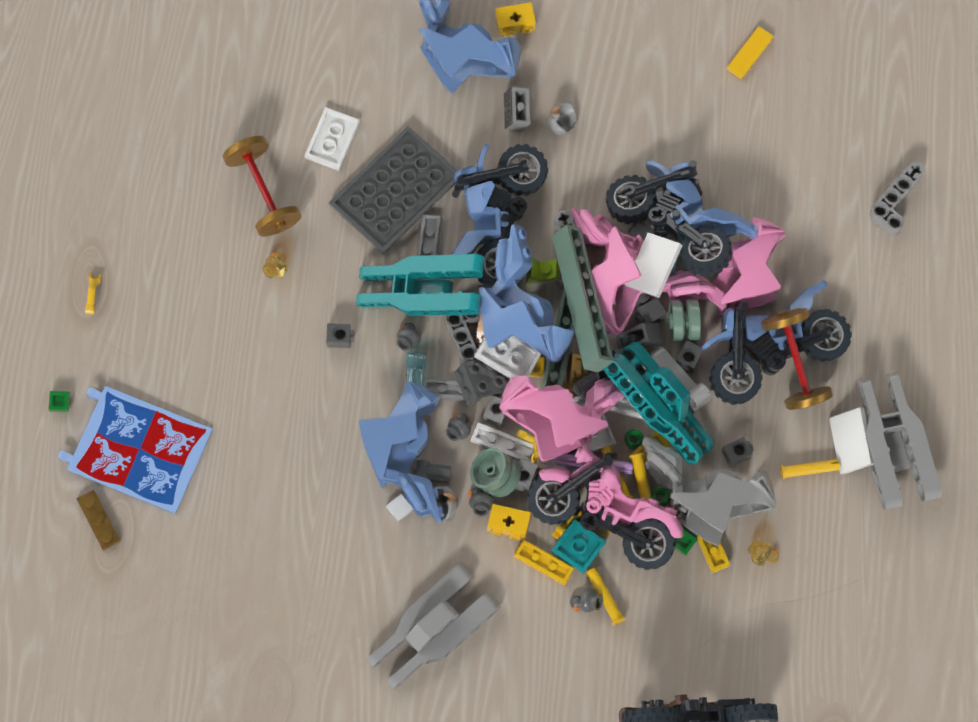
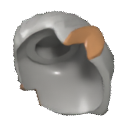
(562, 118)
(448, 502)

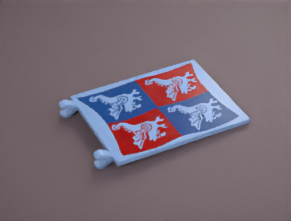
(138, 449)

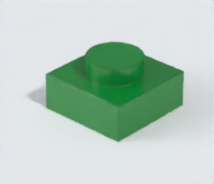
(59, 401)
(685, 543)

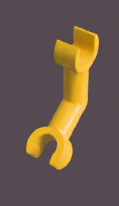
(90, 305)
(529, 438)
(560, 529)

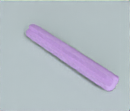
(570, 460)

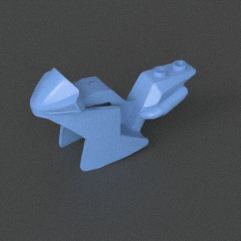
(464, 50)
(513, 312)
(397, 441)

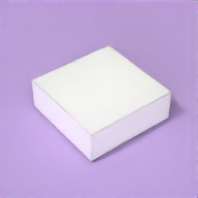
(399, 508)

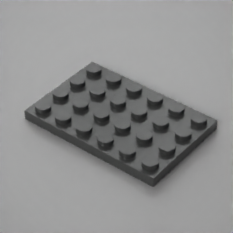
(395, 190)

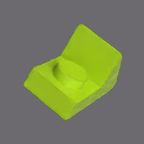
(543, 271)

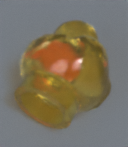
(275, 265)
(763, 552)

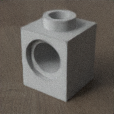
(494, 418)
(530, 469)

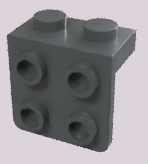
(478, 381)

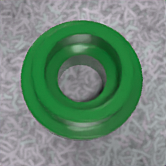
(633, 433)
(661, 491)

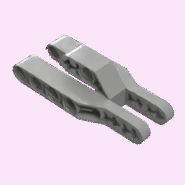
(888, 446)
(428, 618)

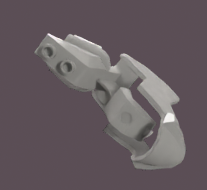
(711, 501)

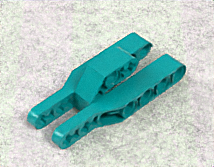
(420, 296)
(664, 395)

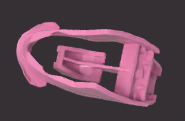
(615, 271)
(742, 281)
(554, 417)

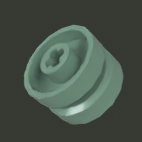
(684, 319)
(495, 472)

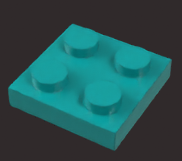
(578, 546)

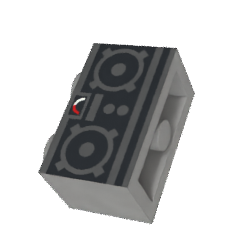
(516, 109)

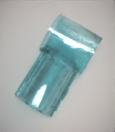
(415, 365)

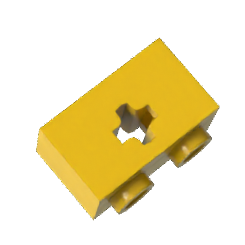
(521, 12)
(499, 517)

